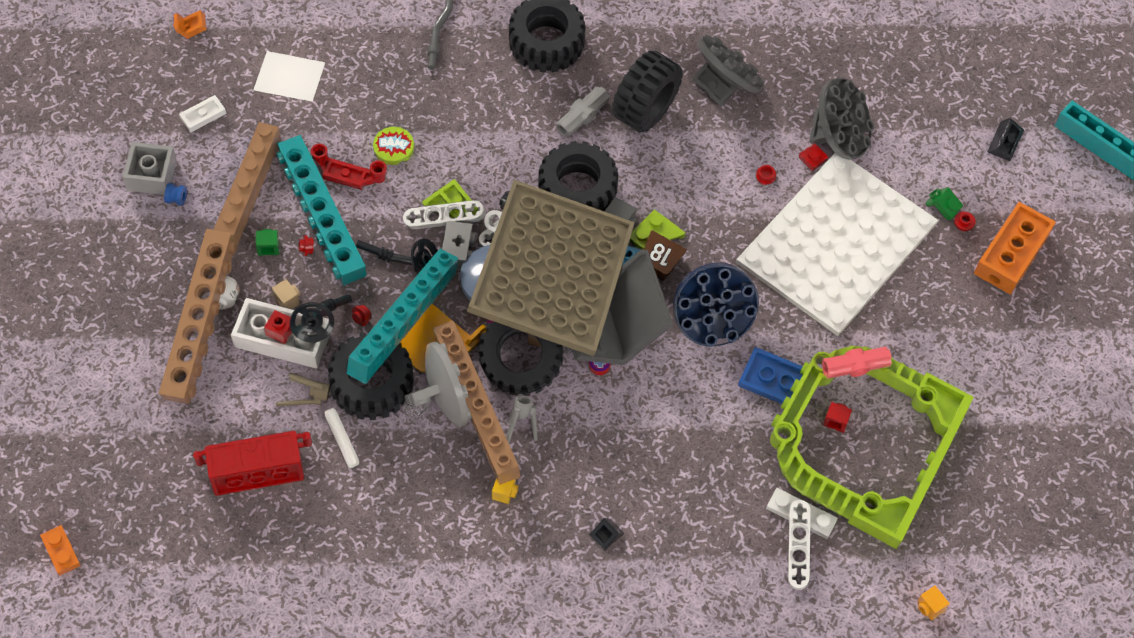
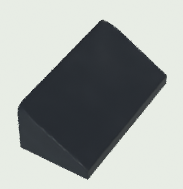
(1006, 139)

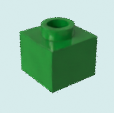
(267, 242)

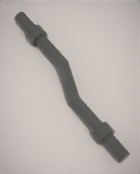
(433, 48)

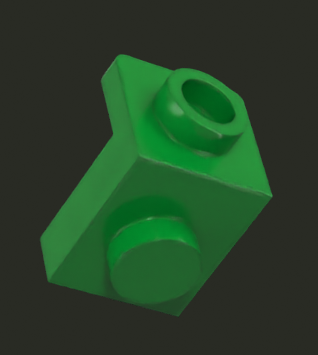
(945, 202)

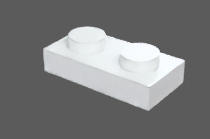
(202, 113)

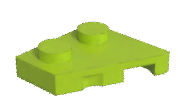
(448, 194)
(657, 223)

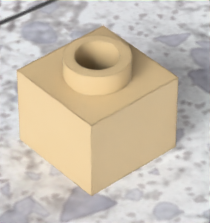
(286, 294)

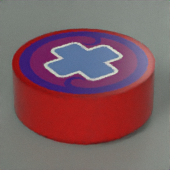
(599, 368)

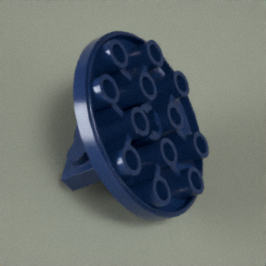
(715, 304)

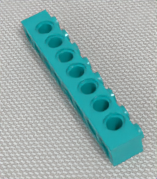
(296, 150)
(402, 316)

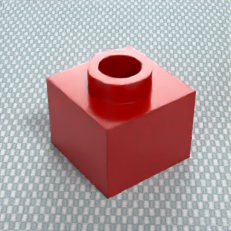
(278, 332)
(837, 417)

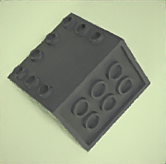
(634, 315)

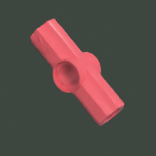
(856, 362)

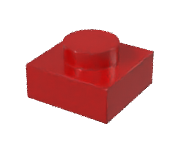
(813, 157)

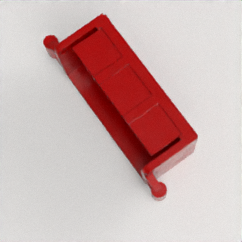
(254, 462)

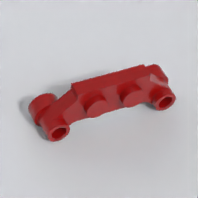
(347, 173)

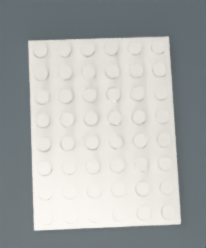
(837, 242)

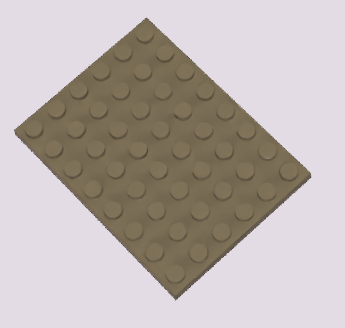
(552, 268)

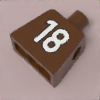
(663, 254)

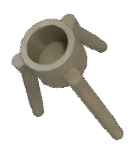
(318, 391)

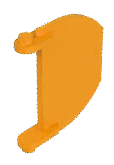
(423, 334)

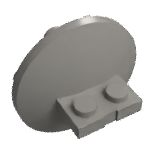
(443, 386)

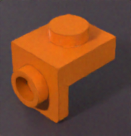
(190, 25)

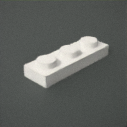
(820, 521)

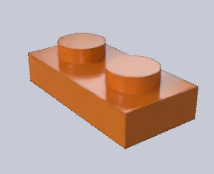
(60, 550)

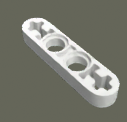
(444, 211)
(796, 544)

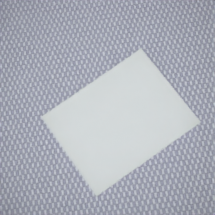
(289, 76)

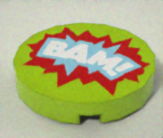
(393, 145)

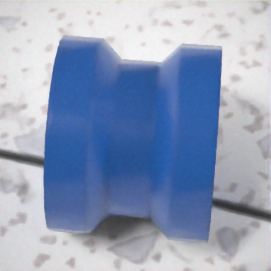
(175, 194)

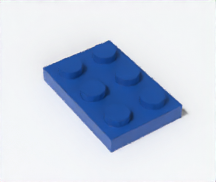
(770, 375)

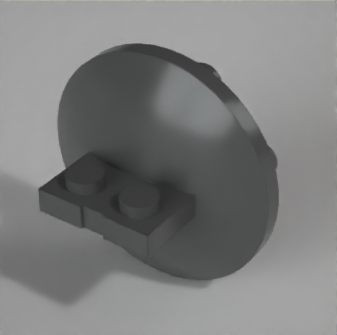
(725, 71)
(842, 119)

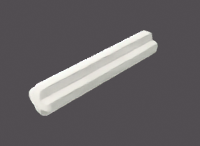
(341, 437)

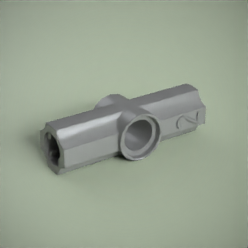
(582, 111)

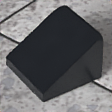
(606, 533)

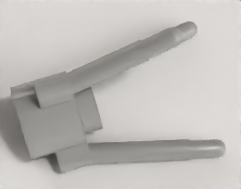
(521, 409)

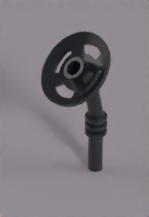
(417, 262)
(313, 318)

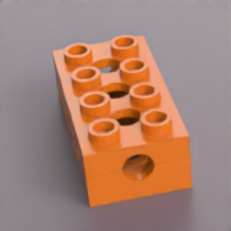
(1014, 248)

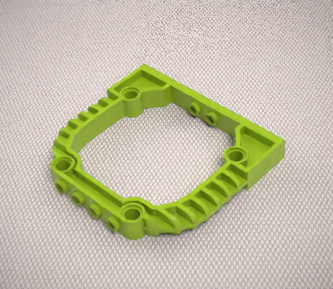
(889, 517)

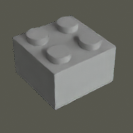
(149, 168)

